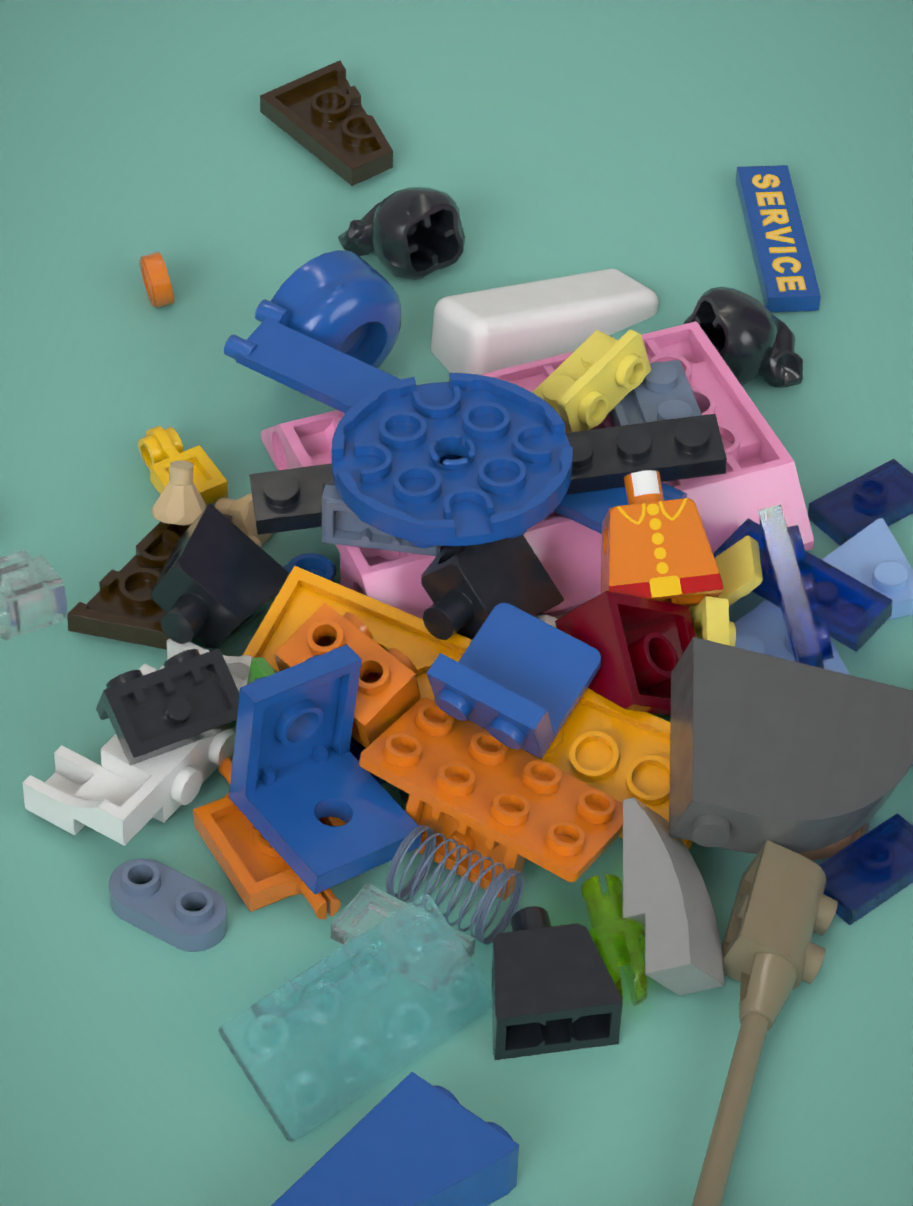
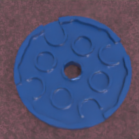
(509, 474)

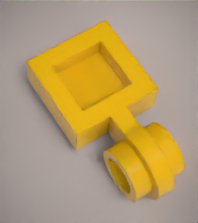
(165, 446)

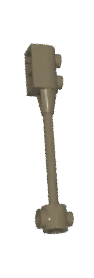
(770, 954)

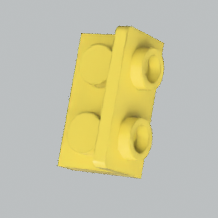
(595, 379)

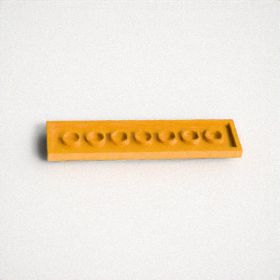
(598, 744)

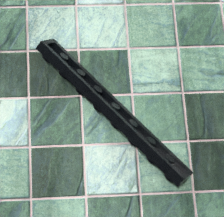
(600, 462)

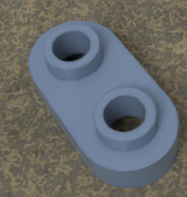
(158, 902)

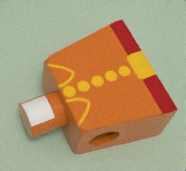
(657, 546)

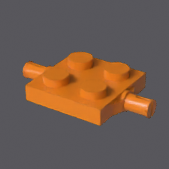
(250, 860)

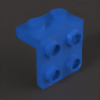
(516, 679)

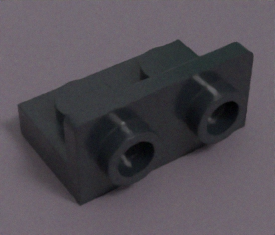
(172, 705)

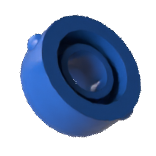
(343, 306)

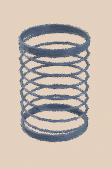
(424, 866)

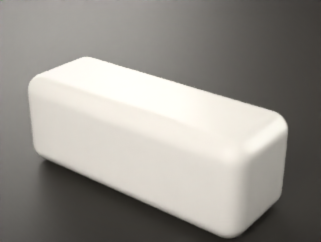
(535, 319)

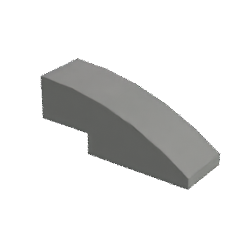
(671, 903)

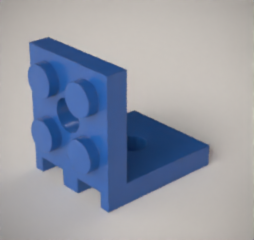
(298, 768)

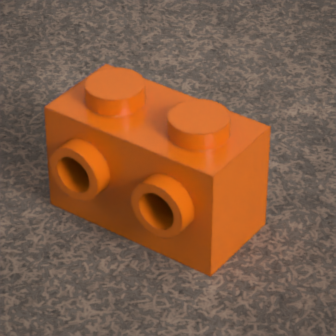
(386, 677)

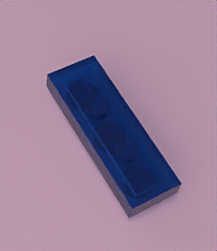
(794, 591)
(846, 605)

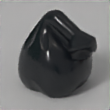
(410, 232)
(748, 337)

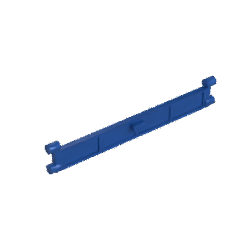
(344, 380)

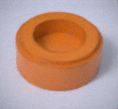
(156, 280)

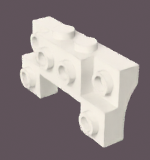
(124, 797)

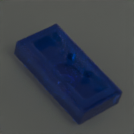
(855, 505)
(871, 869)

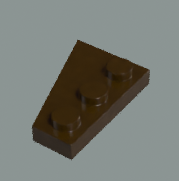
(330, 123)
(124, 604)

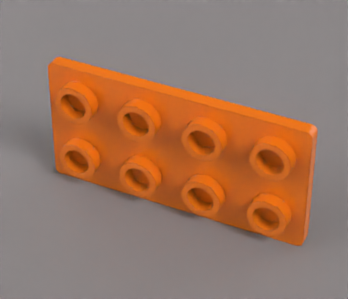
(491, 797)

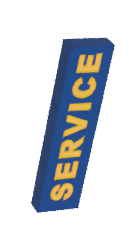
(777, 239)

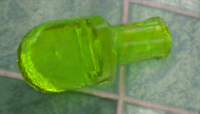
(616, 938)

